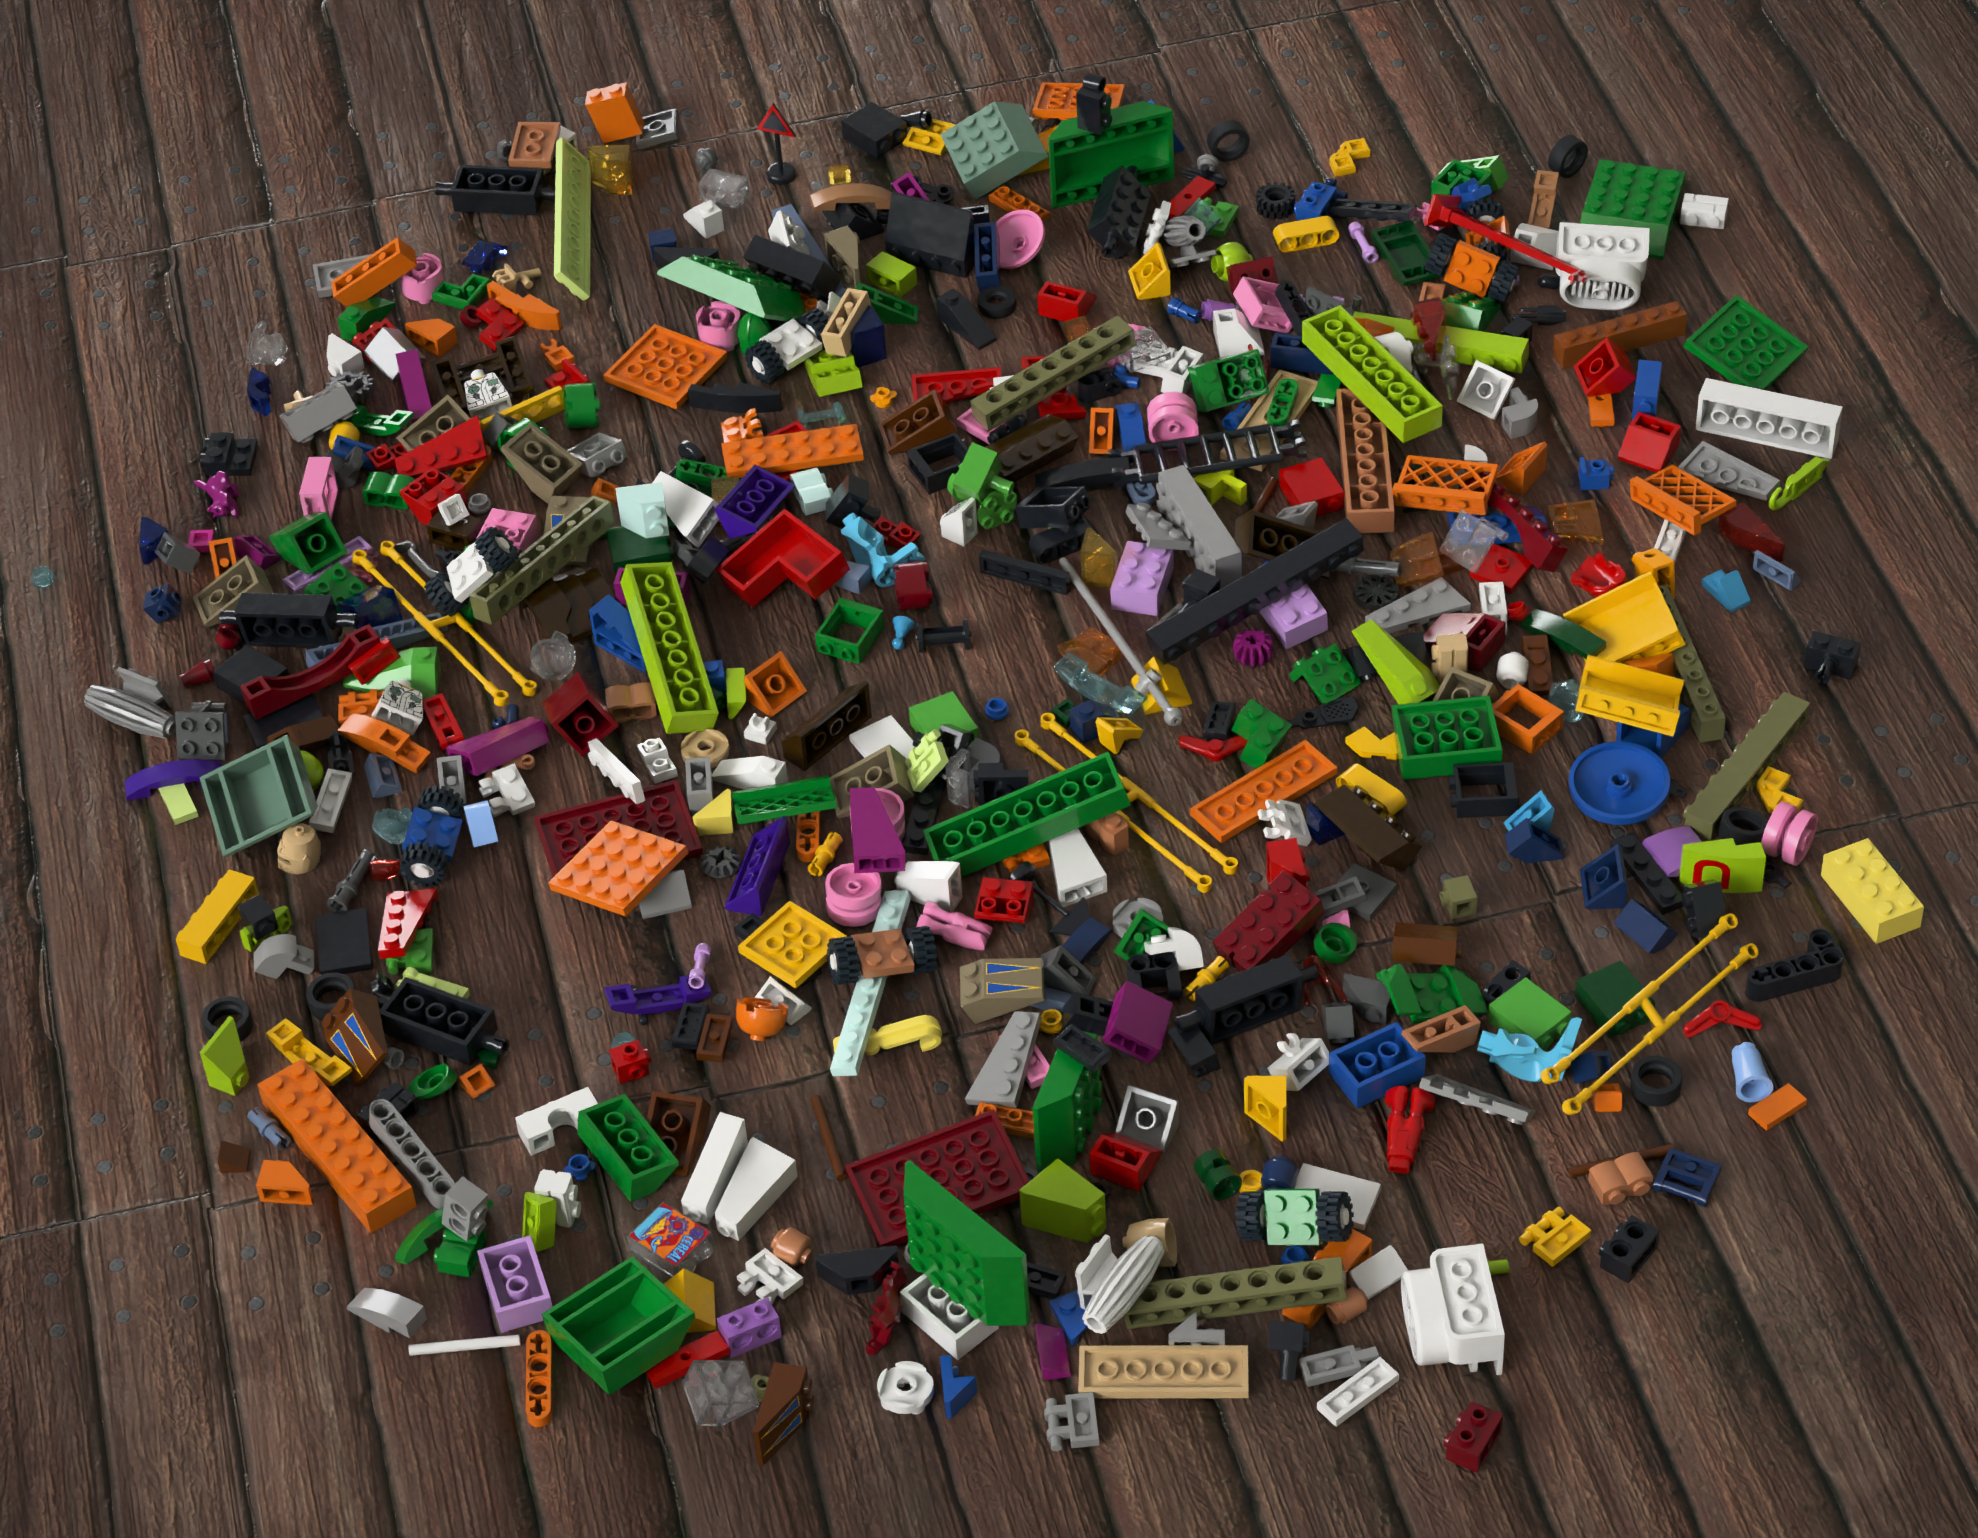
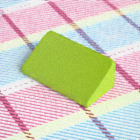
(735, 690)
(539, 1220)

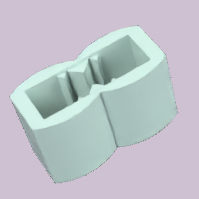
(811, 490)

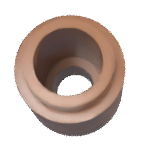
(1347, 1310)

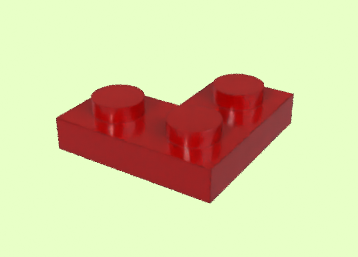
(501, 323)

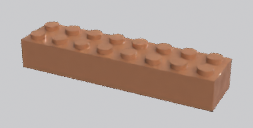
(1364, 465)

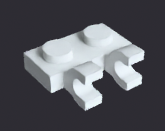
(512, 788)
(1287, 821)
(773, 1273)

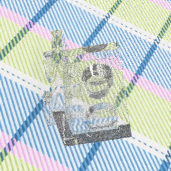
(959, 779)

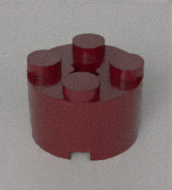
(911, 585)

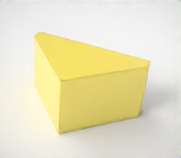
(716, 816)

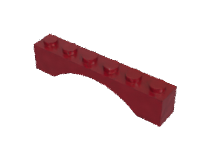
(1539, 544)
(272, 693)

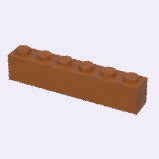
(1626, 331)

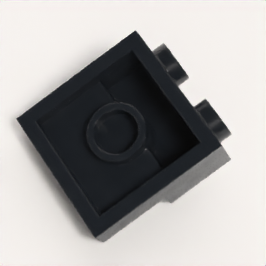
(228, 454)
(996, 782)

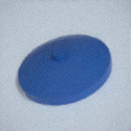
(1619, 783)

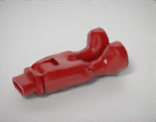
(1403, 1132)

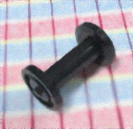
(943, 635)

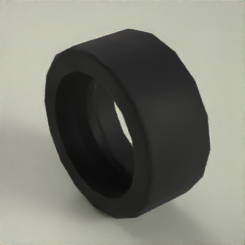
(1224, 129)
(1577, 154)
(1744, 818)
(323, 984)
(224, 1006)
(1653, 1096)

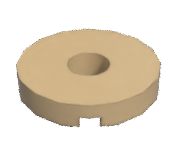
(710, 738)

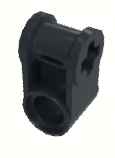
(1096, 384)

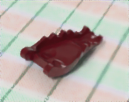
(886, 1310)

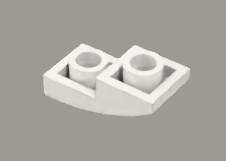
(657, 760)

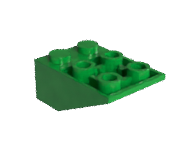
(1469, 312)
(1228, 380)

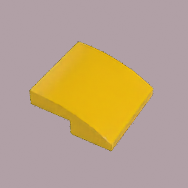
(929, 139)

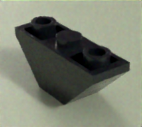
(667, 255)
(857, 1269)

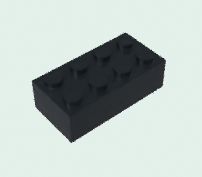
(792, 267)

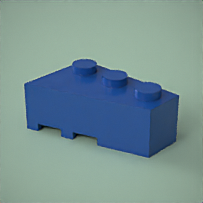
(615, 632)

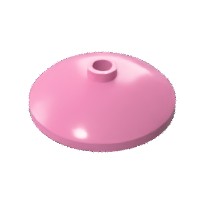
(1020, 237)

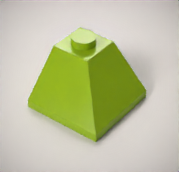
(225, 1059)

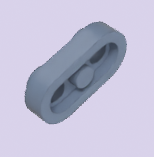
(1141, 492)

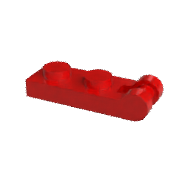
(442, 721)

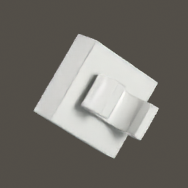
(453, 509)
(760, 729)

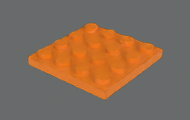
(1060, 101)
(665, 366)
(618, 868)

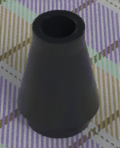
(919, 119)

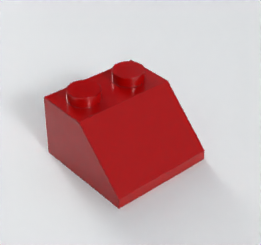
(1605, 369)

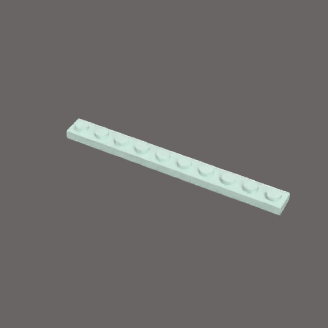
(867, 993)

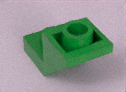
(1326, 390)

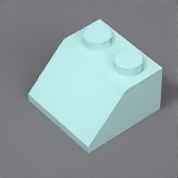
(643, 509)

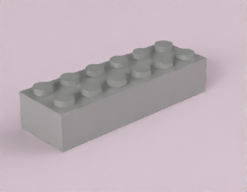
(1192, 514)

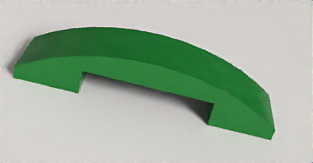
(378, 424)
(413, 1244)

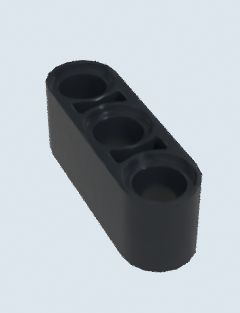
(1060, 541)
(707, 560)

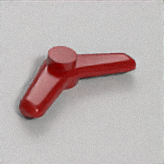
(1215, 749)
(1721, 1013)

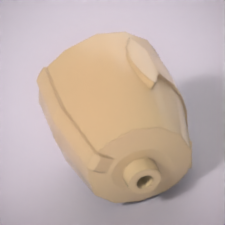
(300, 847)
(1160, 1228)

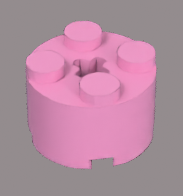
(423, 279)
(718, 325)

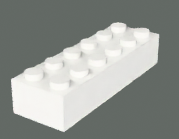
(1768, 418)

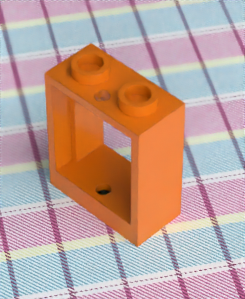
(1541, 732)

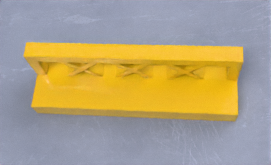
(535, 408)

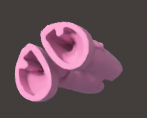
(959, 927)

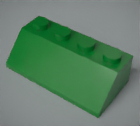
(626, 1146)

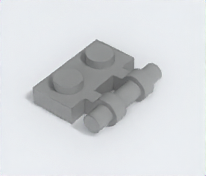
(1081, 1417)

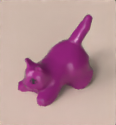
(222, 494)

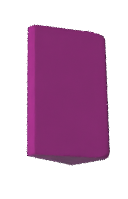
(256, 550)
(1052, 1352)

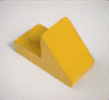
(1115, 730)

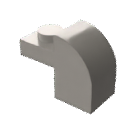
(1520, 415)
(282, 952)

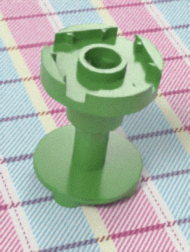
(995, 508)

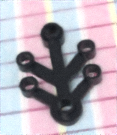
(935, 195)

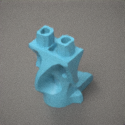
(869, 549)
(1522, 1056)

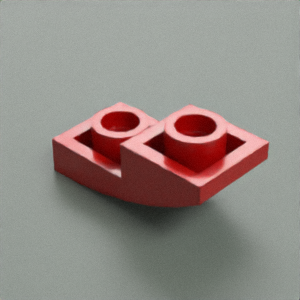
(384, 457)
(896, 535)

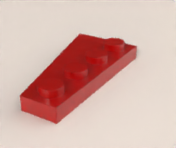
(447, 451)

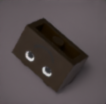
(454, 536)

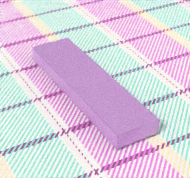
(299, 580)

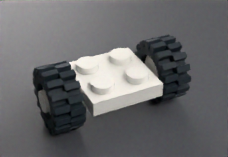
(787, 346)
(471, 570)

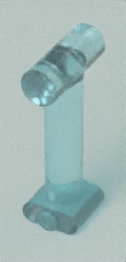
(837, 411)

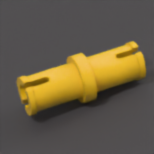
(825, 854)
(1207, 976)

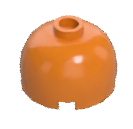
(760, 1017)

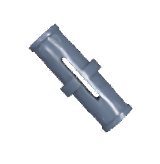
(269, 1128)

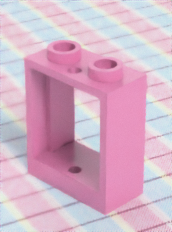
(1261, 315)
(318, 488)

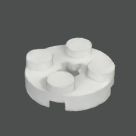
(908, 1401)

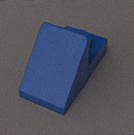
(956, 1389)

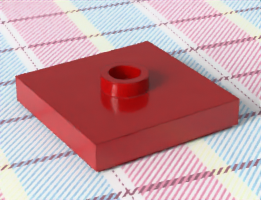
(1503, 566)

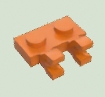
(742, 428)

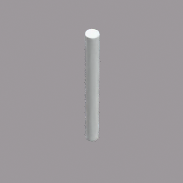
(464, 1345)

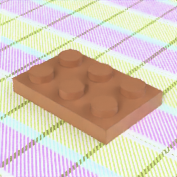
(534, 144)

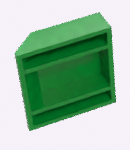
(1065, 1110)
(619, 1325)

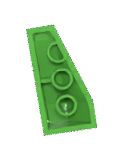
(417, 665)

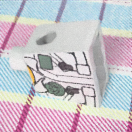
(485, 395)
(400, 706)

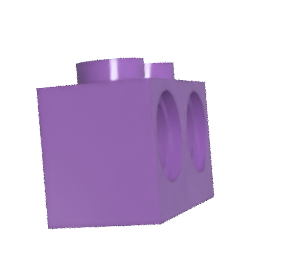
(750, 1327)

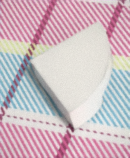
(1474, 454)

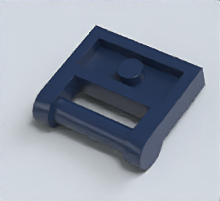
(1688, 1170)

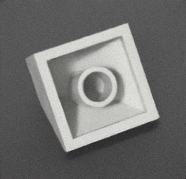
(1486, 390)

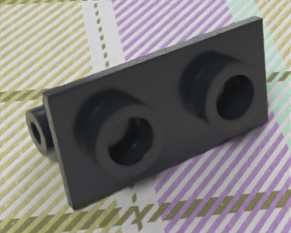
(1012, 425)
(340, 753)

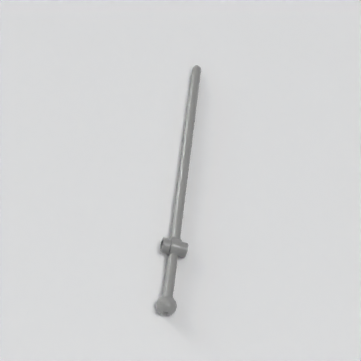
(1147, 680)

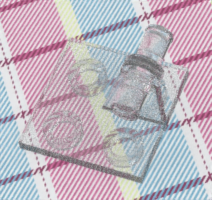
(1445, 361)
(1471, 540)

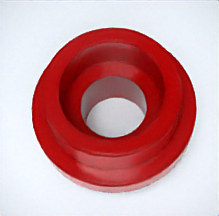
(1517, 611)

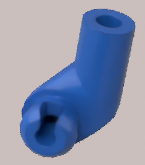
(1126, 380)

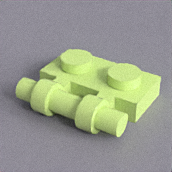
(926, 761)

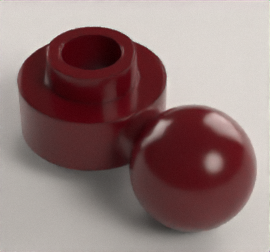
(469, 317)
(228, 636)

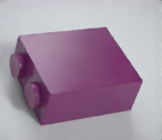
(1137, 1022)

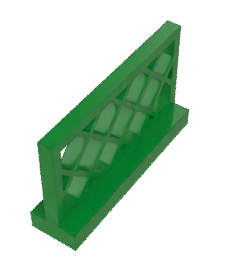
(783, 800)

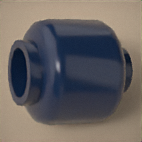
(1279, 1173)

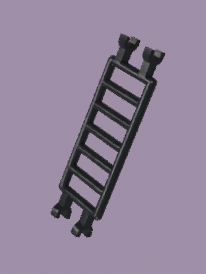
(1275, 433)

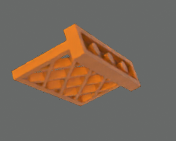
(1442, 497)
(1674, 507)

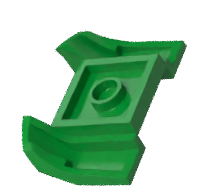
(1431, 994)

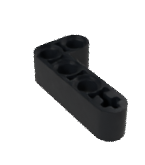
(1815, 968)

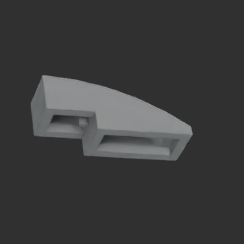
(388, 1311)

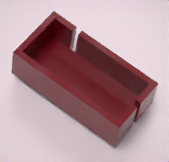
(1269, 924)

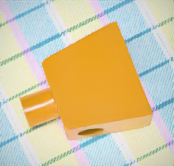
(1659, 564)

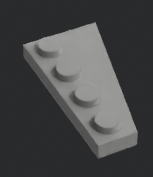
(1728, 472)
(1155, 529)
(1420, 606)
(1007, 1065)
(1474, 1097)

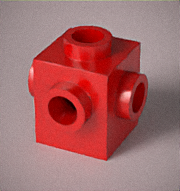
(630, 1061)

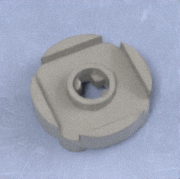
(1127, 910)

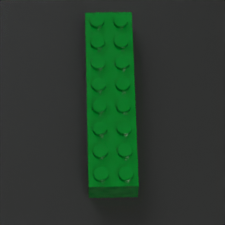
(1029, 816)

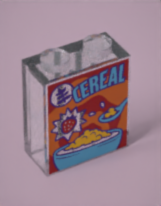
(670, 1241)

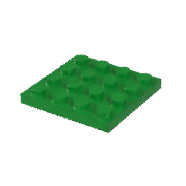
(1745, 345)

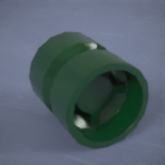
(1217, 1174)

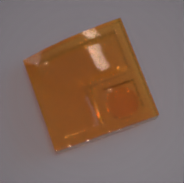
(1576, 521)
(1418, 560)
(1093, 648)

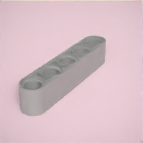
(409, 1143)

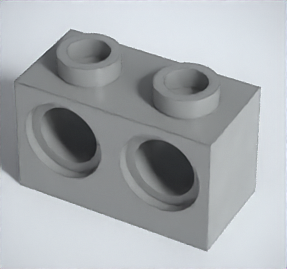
(465, 1209)

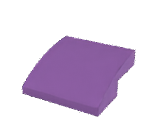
(1667, 848)

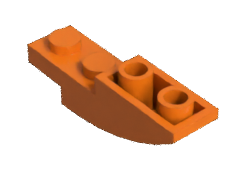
(529, 309)
(385, 739)

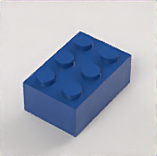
(1375, 1065)

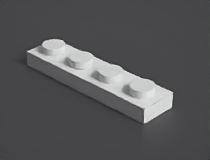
(616, 771)

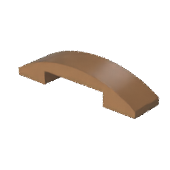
(850, 193)
(1543, 198)

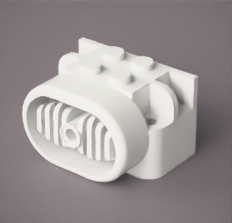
(1612, 258)
(1453, 1310)

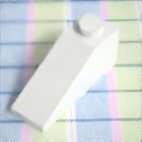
(750, 772)

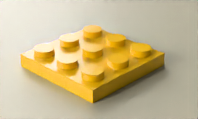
(790, 944)

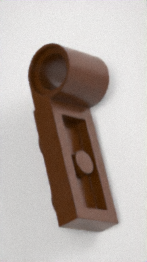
(1536, 651)

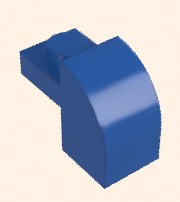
(1469, 192)

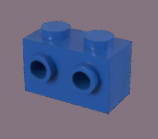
(1315, 201)

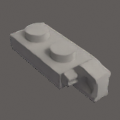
(1336, 1364)

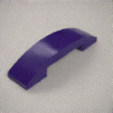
(167, 774)
(655, 999)

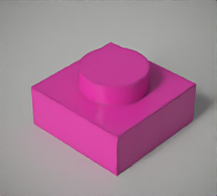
(200, 538)

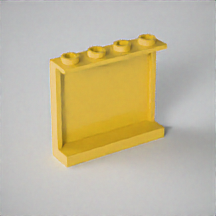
(1630, 620)
(1629, 695)

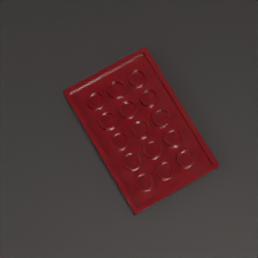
(661, 814)
(965, 1158)

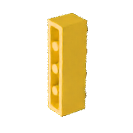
(216, 917)

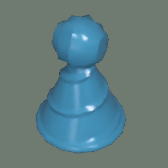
(902, 627)

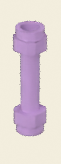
(1368, 252)
(701, 956)

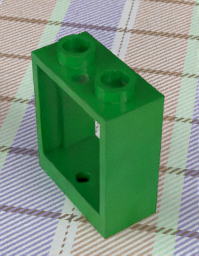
(847, 611)

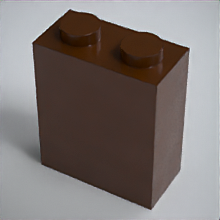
(1426, 944)

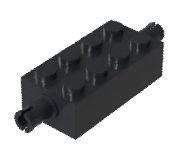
(497, 190)
(1119, 212)
(288, 620)
(1247, 999)
(439, 1021)

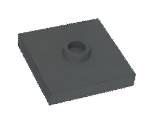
(659, 128)
(1375, 887)

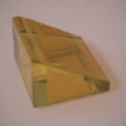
(839, 174)

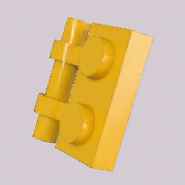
(1558, 1242)

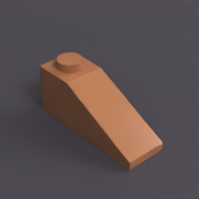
(1445, 1032)

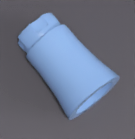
(1750, 1074)

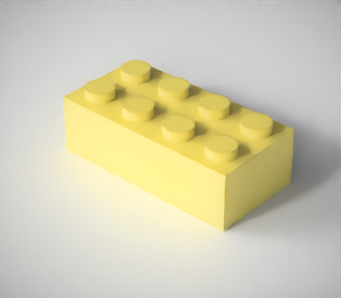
(1872, 891)

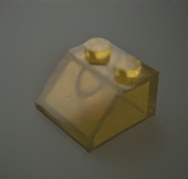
(612, 168)

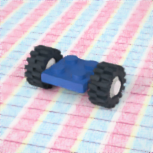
(431, 836)

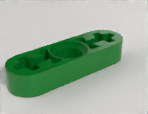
(1281, 397)
(687, 469)

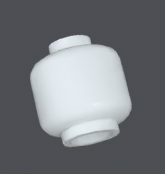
(1512, 670)

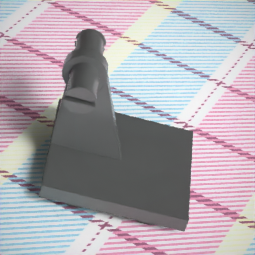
(1320, 302)
(201, 731)

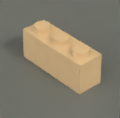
(836, 333)

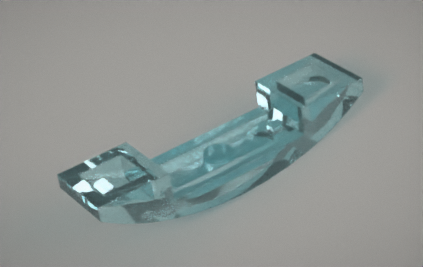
(1075, 673)

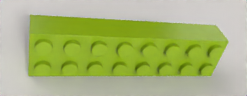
(1372, 374)
(669, 647)

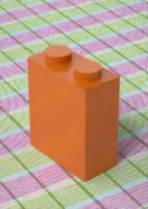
(614, 112)

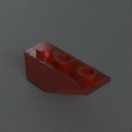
(1431, 324)
(1748, 531)

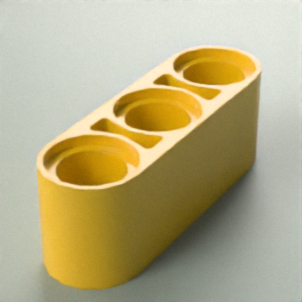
(1306, 234)
(1377, 788)

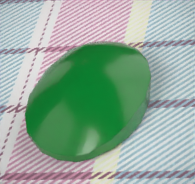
(1335, 943)
(433, 1082)

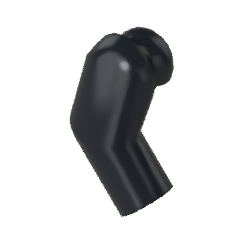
(1549, 281)

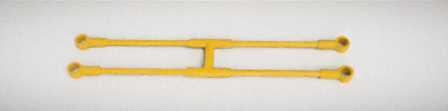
(500, 696)
(1203, 882)
(1641, 999)

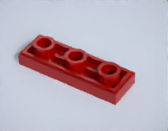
(1184, 200)
(677, 1365)

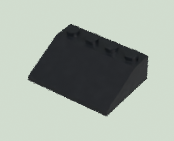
(930, 235)

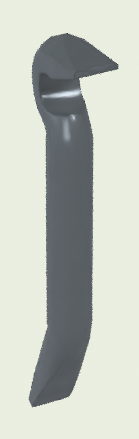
(412, 549)

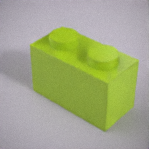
(891, 274)

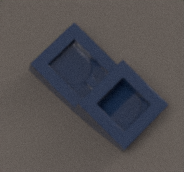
(1086, 939)

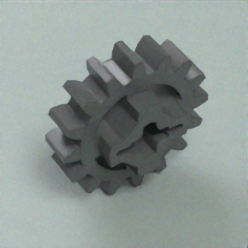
(357, 384)

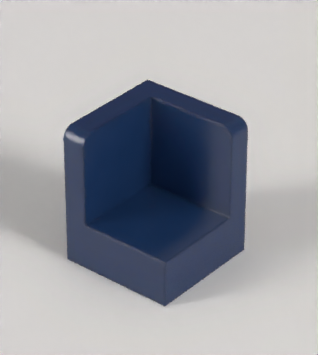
(661, 238)
(1591, 1066)

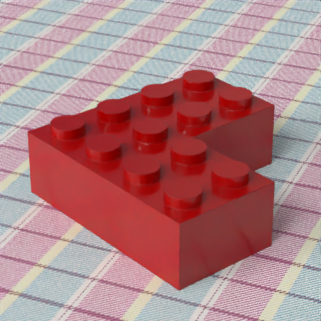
(780, 552)

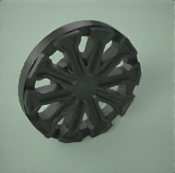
(1376, 592)

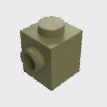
(1459, 897)

